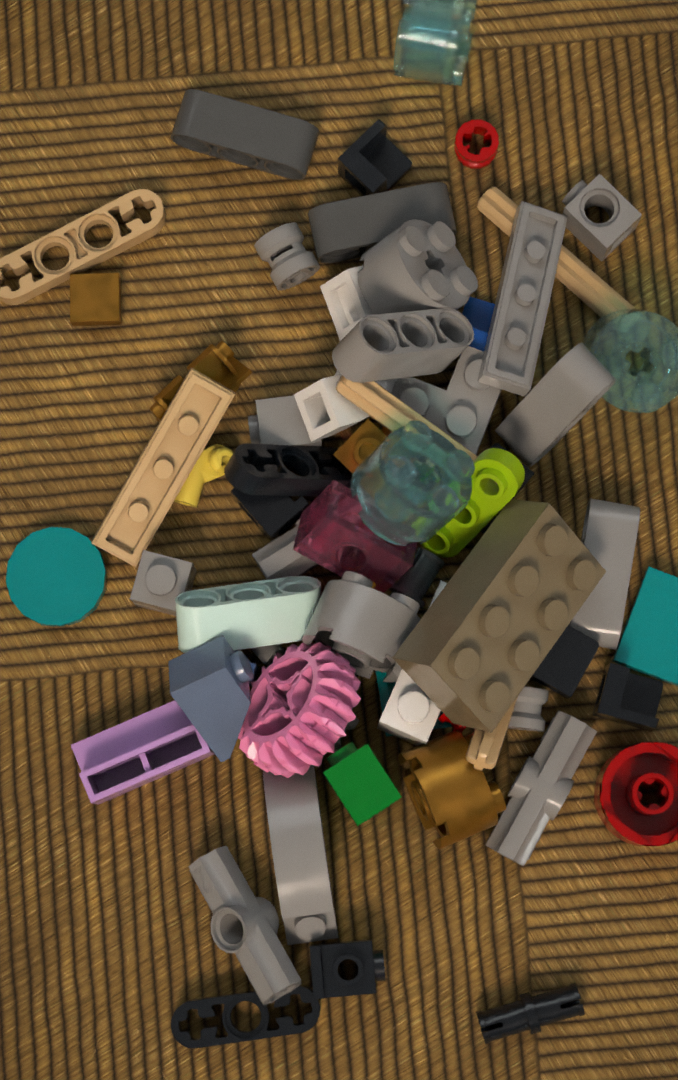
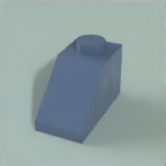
(213, 692)

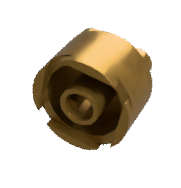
(449, 789)

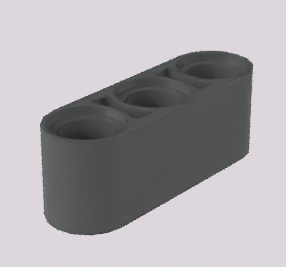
(245, 134)
(354, 225)

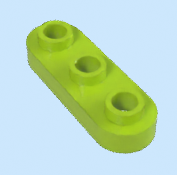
(485, 503)

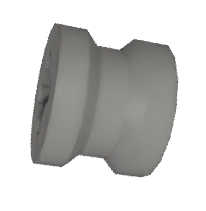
(528, 710)

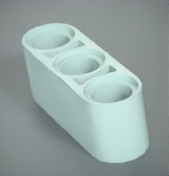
(247, 613)

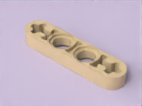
(81, 254)

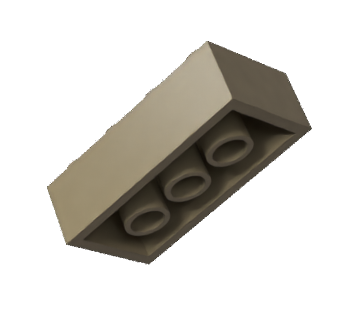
(500, 614)

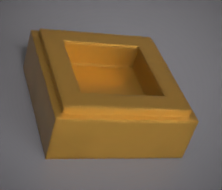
(95, 299)

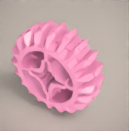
(299, 709)

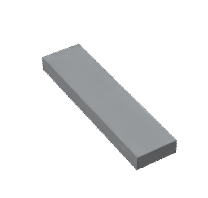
(523, 299)

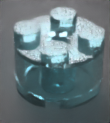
(435, 40)
(634, 331)
(412, 484)

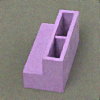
(138, 752)

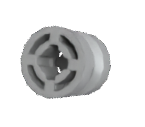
(287, 256)

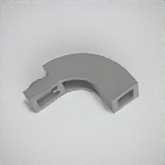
(300, 857)

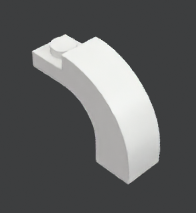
(320, 404)

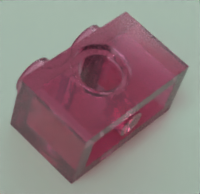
(341, 542)

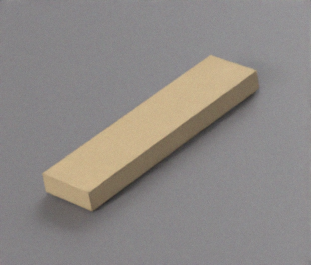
(163, 467)

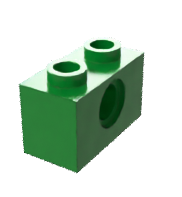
(360, 782)

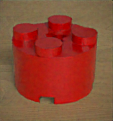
(619, 798)

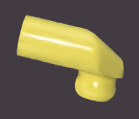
(207, 468)

